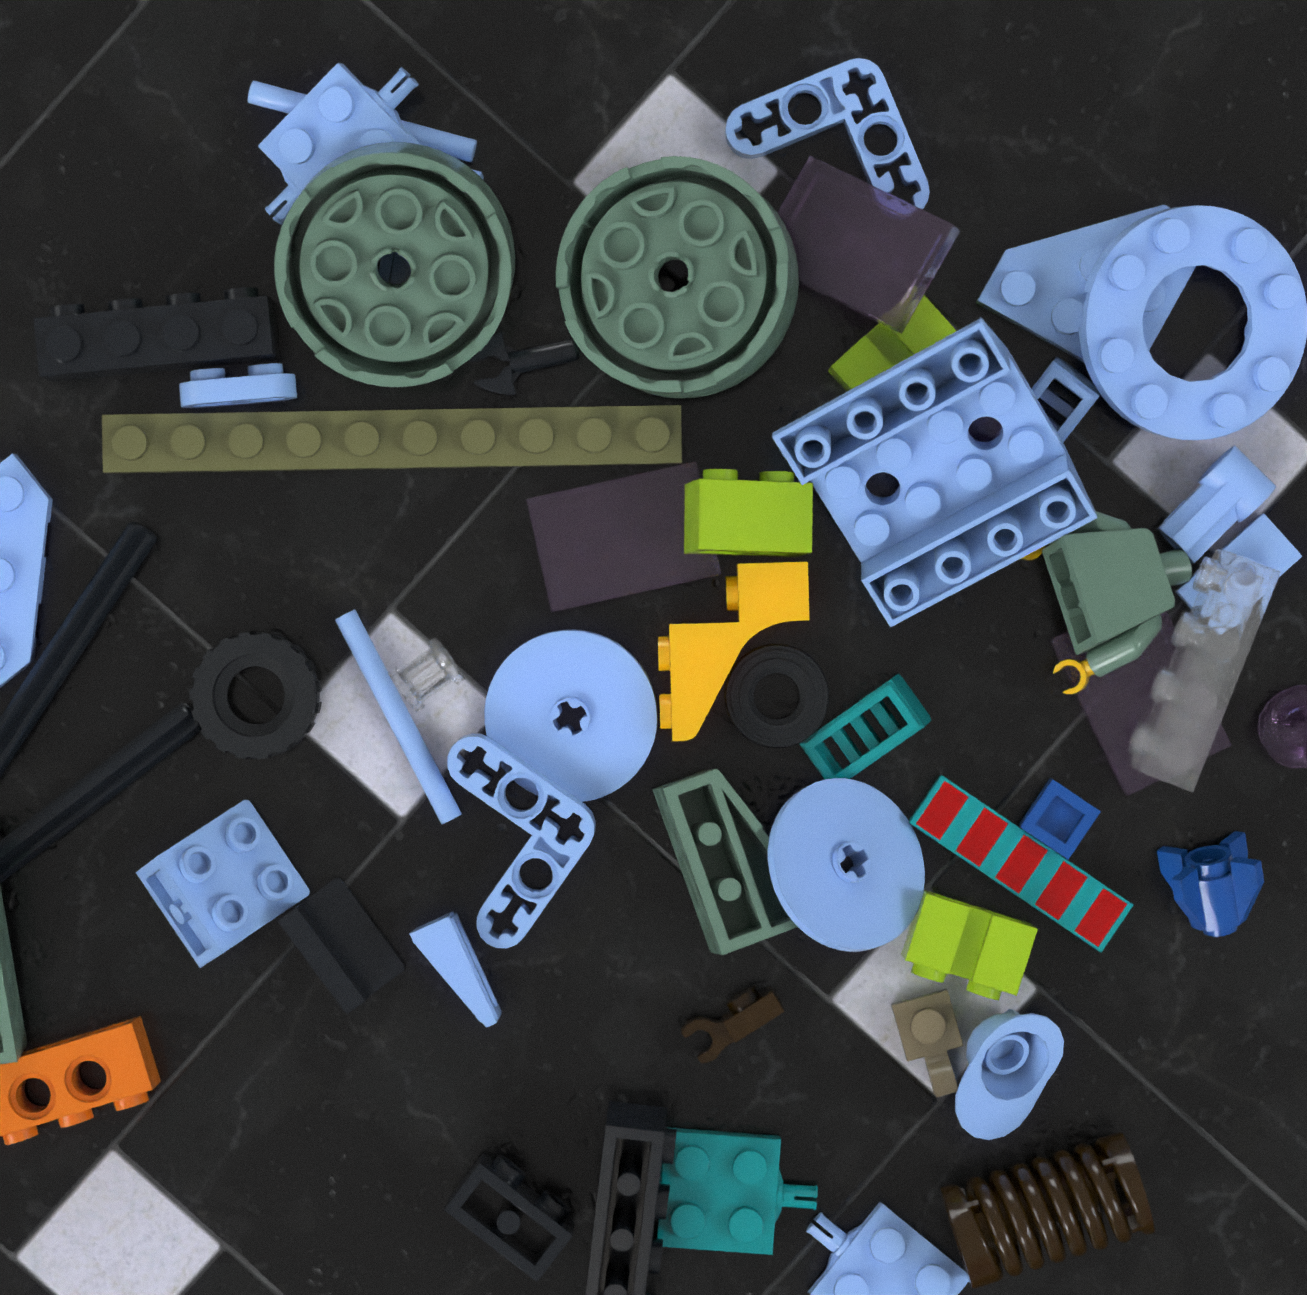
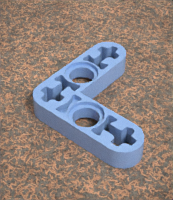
(836, 109)
(542, 843)

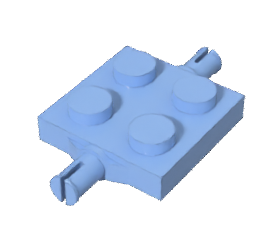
(330, 122)
(883, 1259)

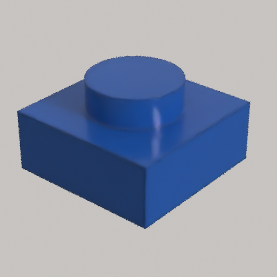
(1059, 818)

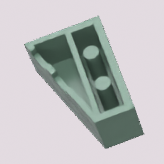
(722, 861)

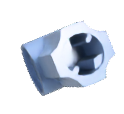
(1226, 494)

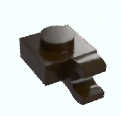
(747, 1013)

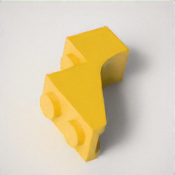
(705, 652)

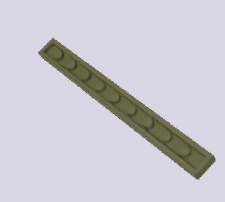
(391, 439)

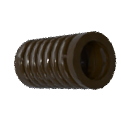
(1037, 1197)

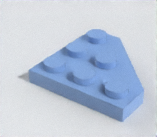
(1045, 280)
(23, 532)

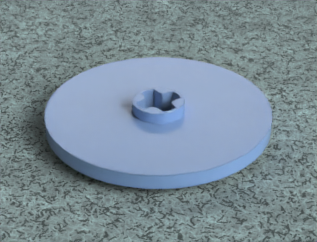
(585, 673)
(804, 858)

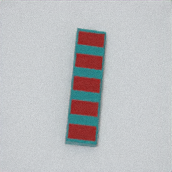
(1020, 863)

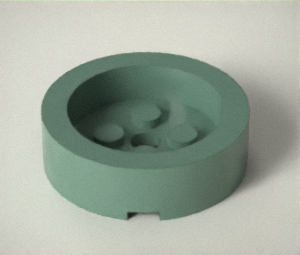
(430, 214)
(736, 291)

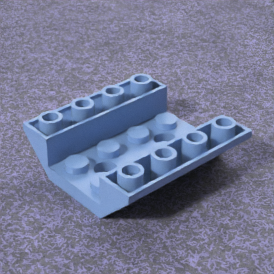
(958, 500)

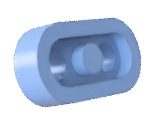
(261, 385)

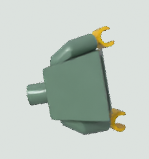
(1111, 591)

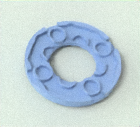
(1118, 296)

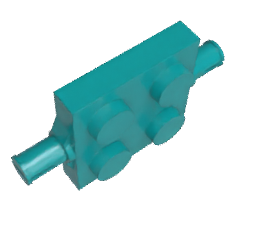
(727, 1192)

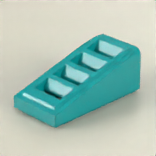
(907, 705)

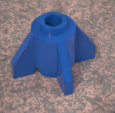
(1213, 883)

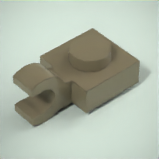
(928, 1031)

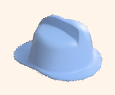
(1006, 1072)

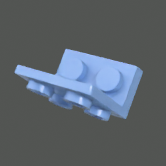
(223, 882)

